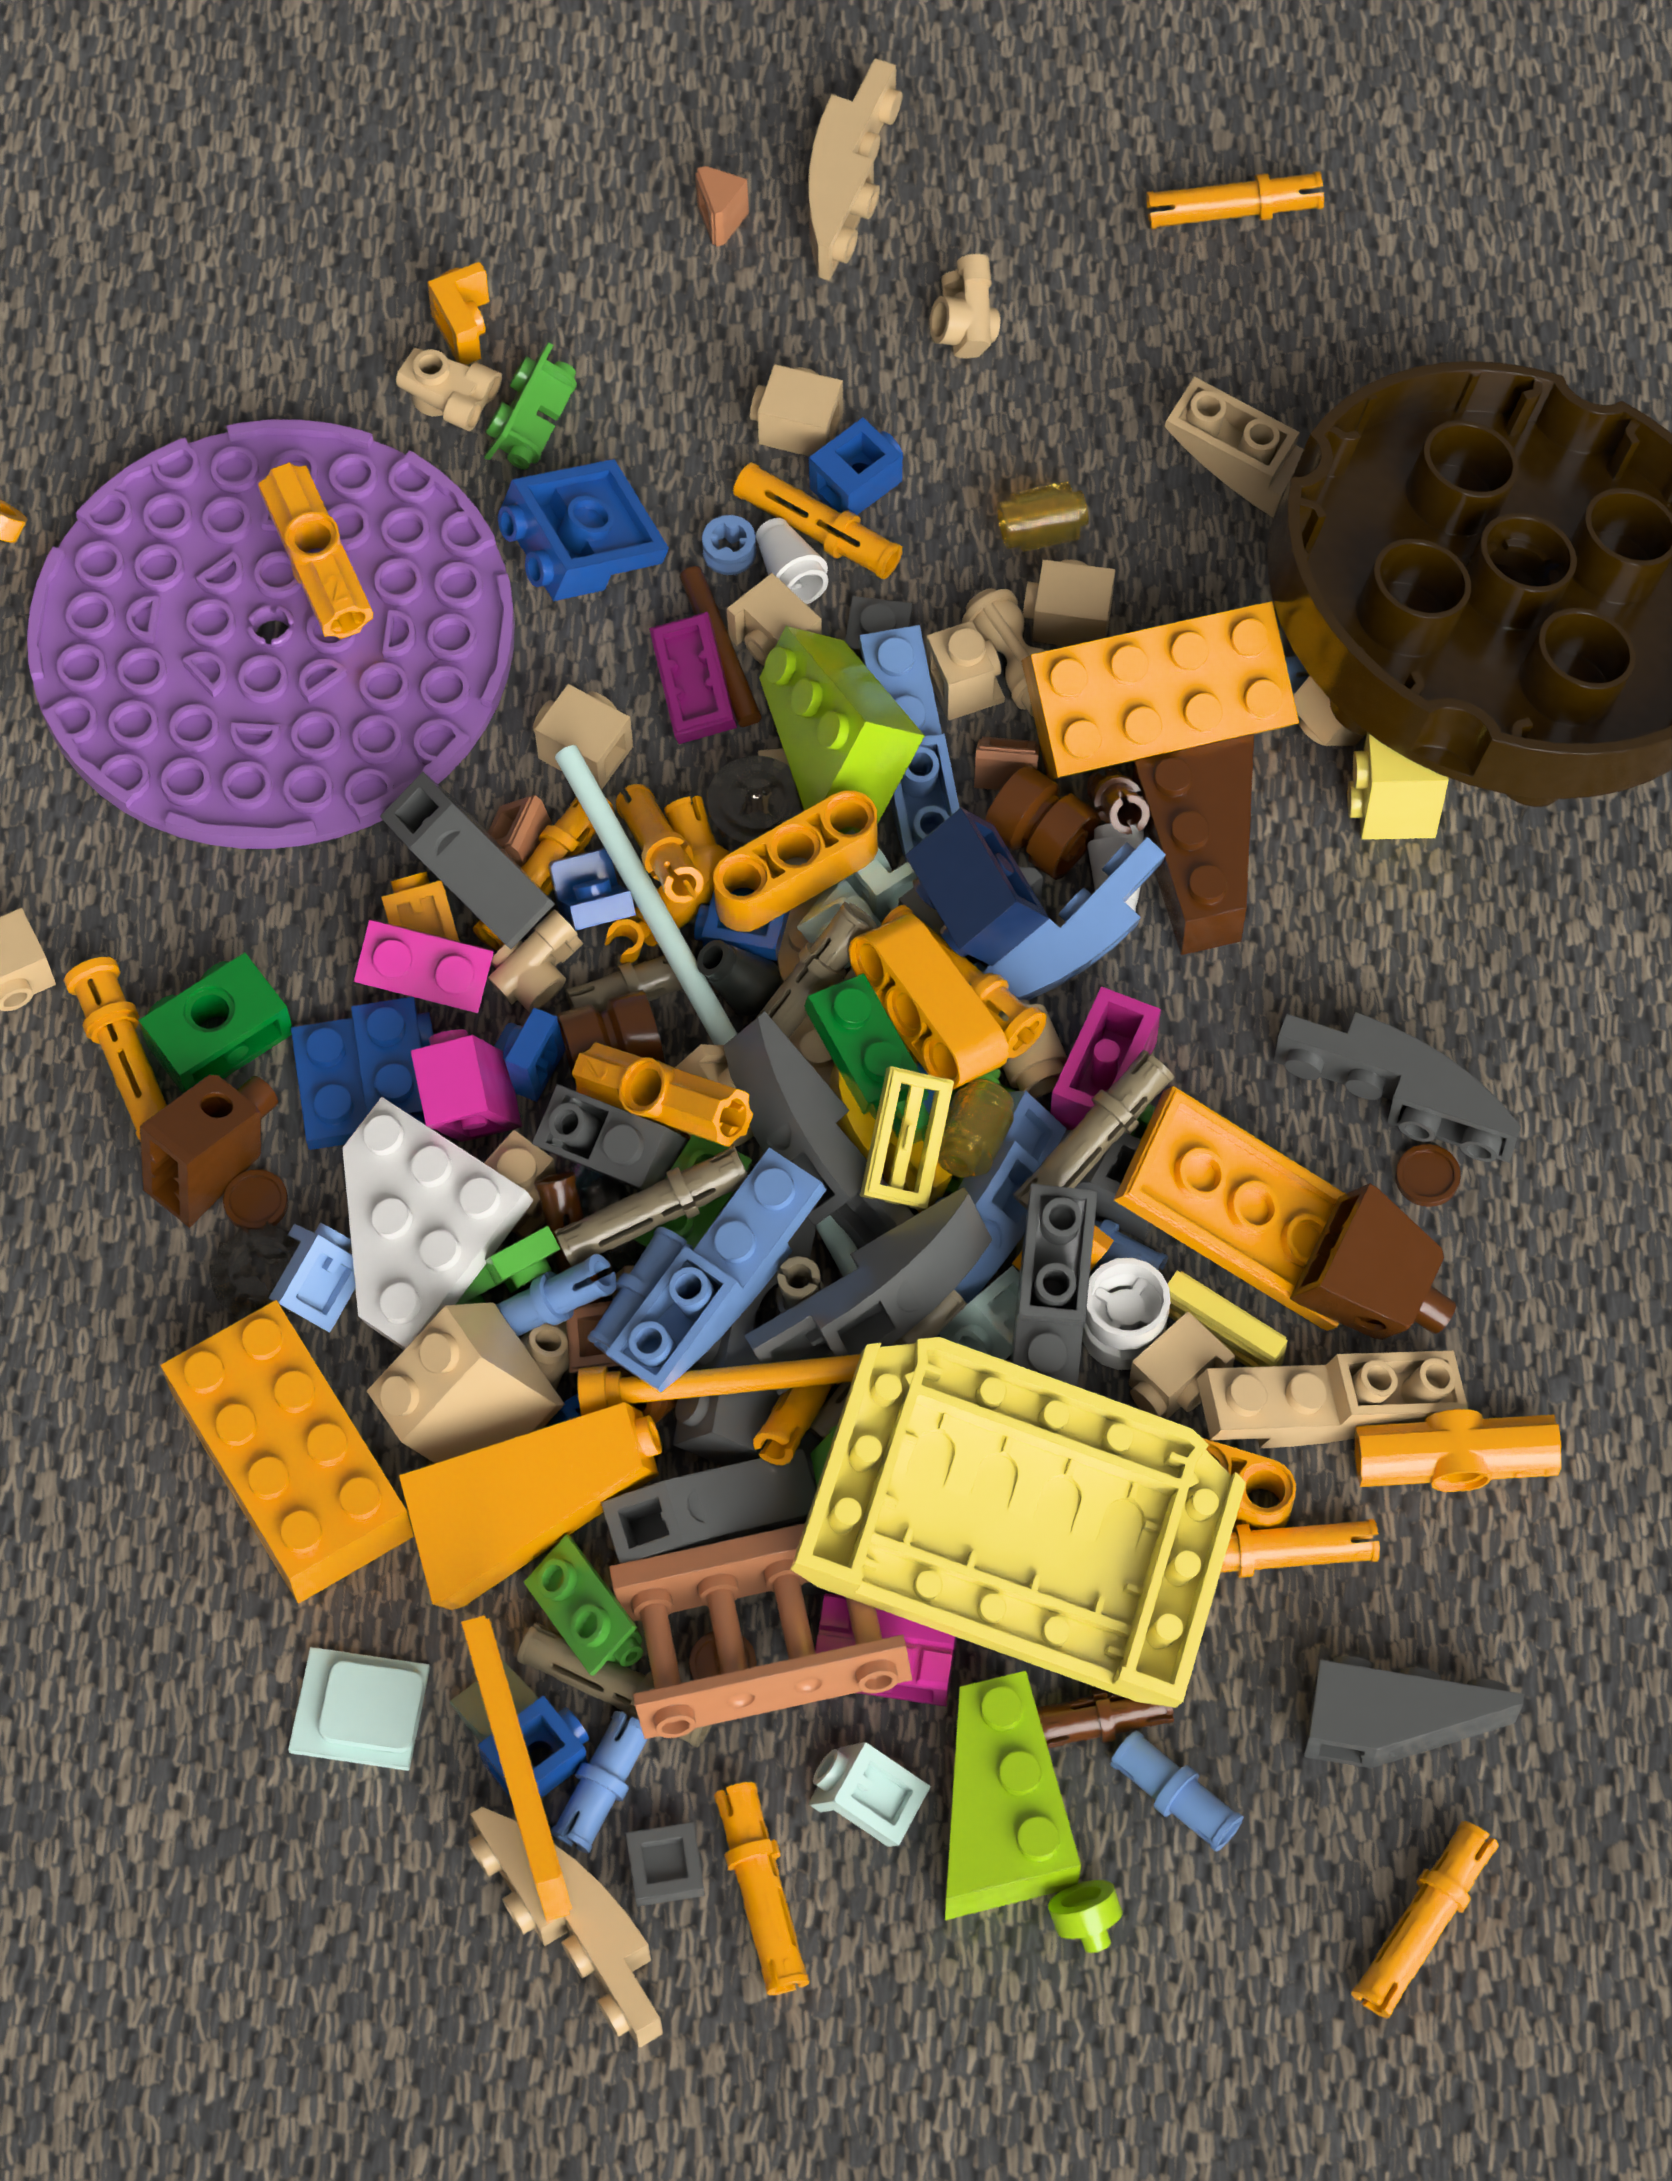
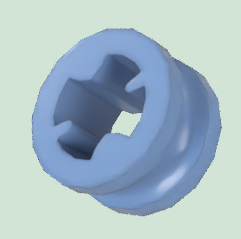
(725, 560)

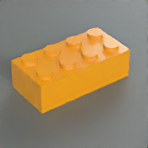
(1159, 690)
(287, 1451)

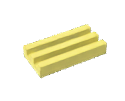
(881, 1134)
(1240, 1332)

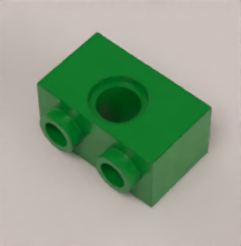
(229, 990)

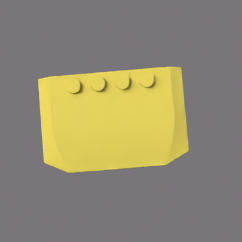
(1022, 1517)

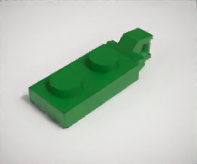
(863, 1045)

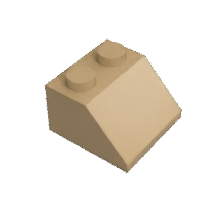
(464, 1385)

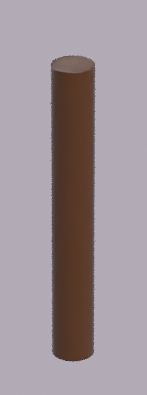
(702, 601)

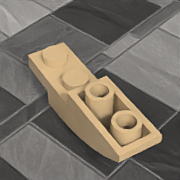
(844, 166)
(1236, 443)
(1328, 1401)
(599, 1928)

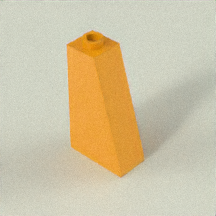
(516, 1499)

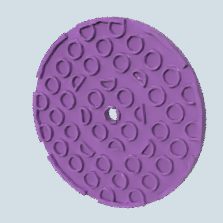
(245, 743)

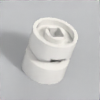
(1124, 1311)

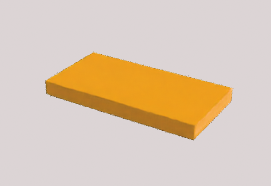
(1228, 1197)
(517, 1768)

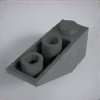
(467, 859)
(710, 1507)
(1385, 1716)

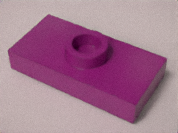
(693, 678)

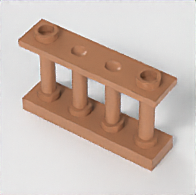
(715, 1578)

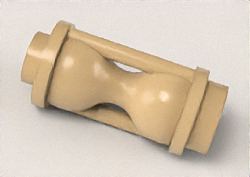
(1002, 622)

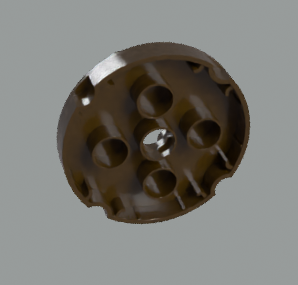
(1419, 563)

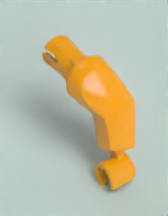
(691, 823)

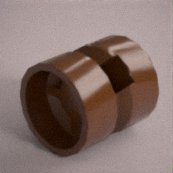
(1035, 817)
(623, 1025)

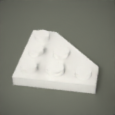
(419, 1220)

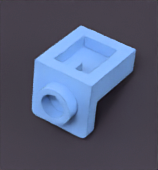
(317, 1277)

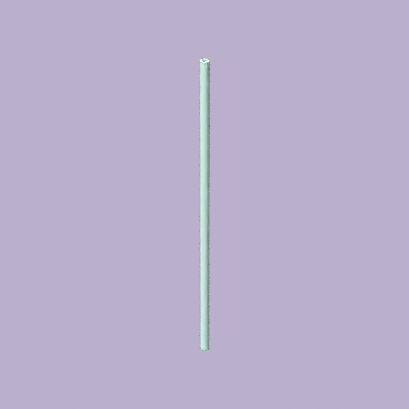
(670, 941)

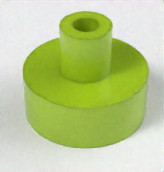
(1086, 1913)

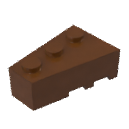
(1203, 826)

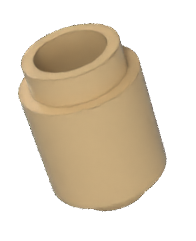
(1041, 1064)

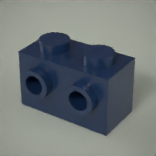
(975, 888)

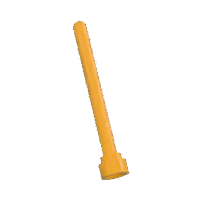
(605, 1389)

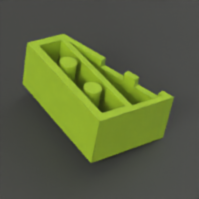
(836, 720)
(1006, 1803)

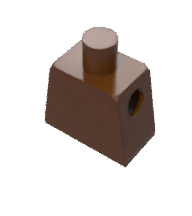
(203, 1143)
(1374, 1269)

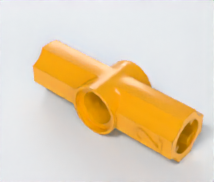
(326, 574)
(663, 1094)
(1457, 1450)

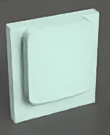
(359, 1708)

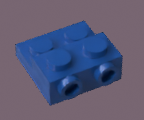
(579, 528)
(354, 1063)

